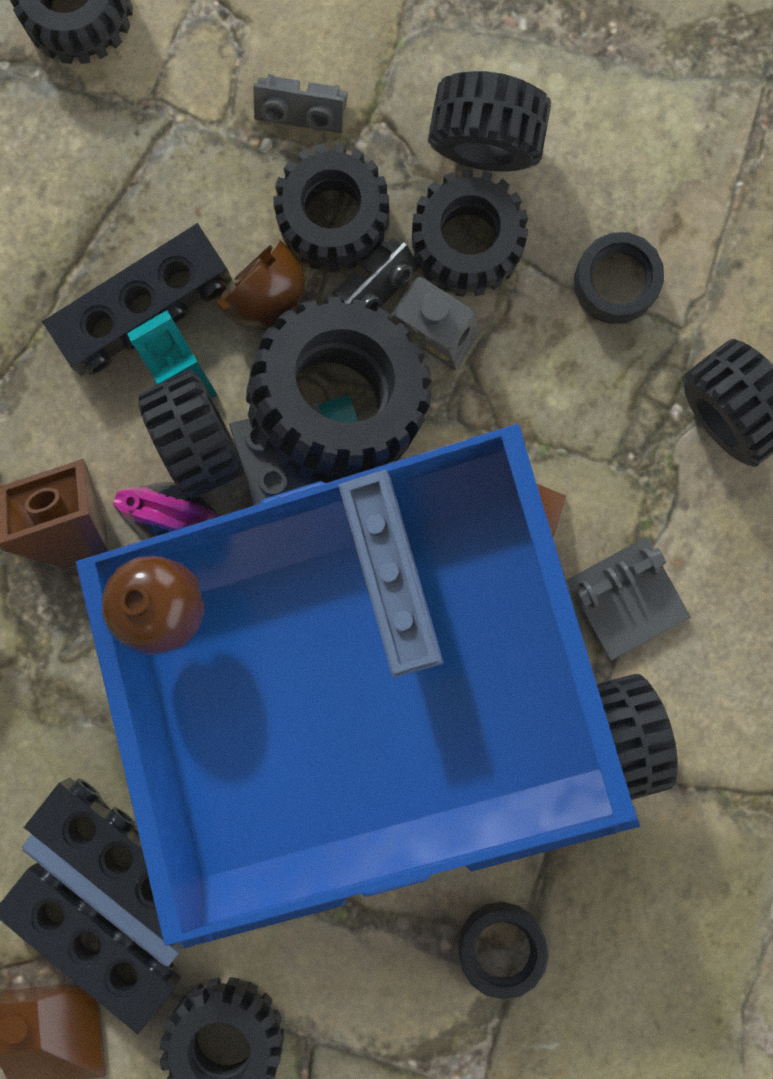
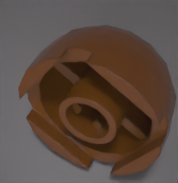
(264, 289)
(152, 605)

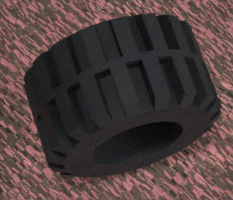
(77, 32)
(489, 121)
(331, 172)
(477, 198)
(734, 400)
(189, 434)
(640, 734)
(228, 1005)

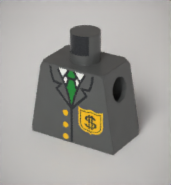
(437, 322)

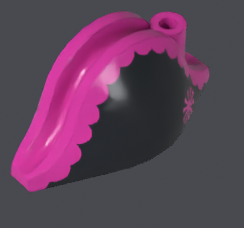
(161, 508)

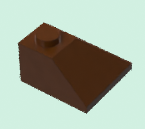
(53, 516)
(50, 1033)

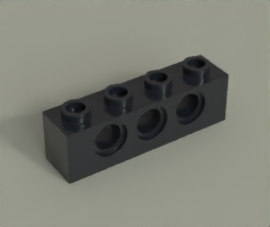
(112, 299)
(57, 829)
(94, 972)

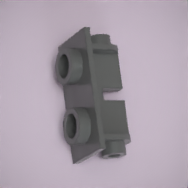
(284, 103)
(389, 270)

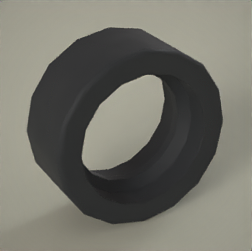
(630, 245)
(510, 986)

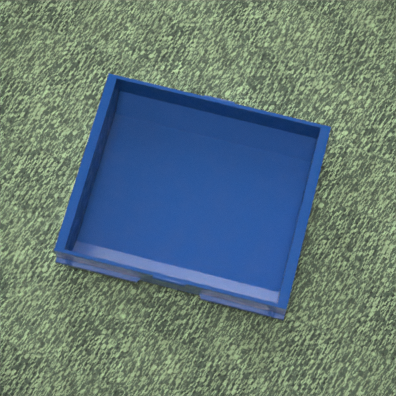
(284, 755)

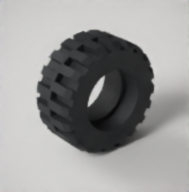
(351, 338)

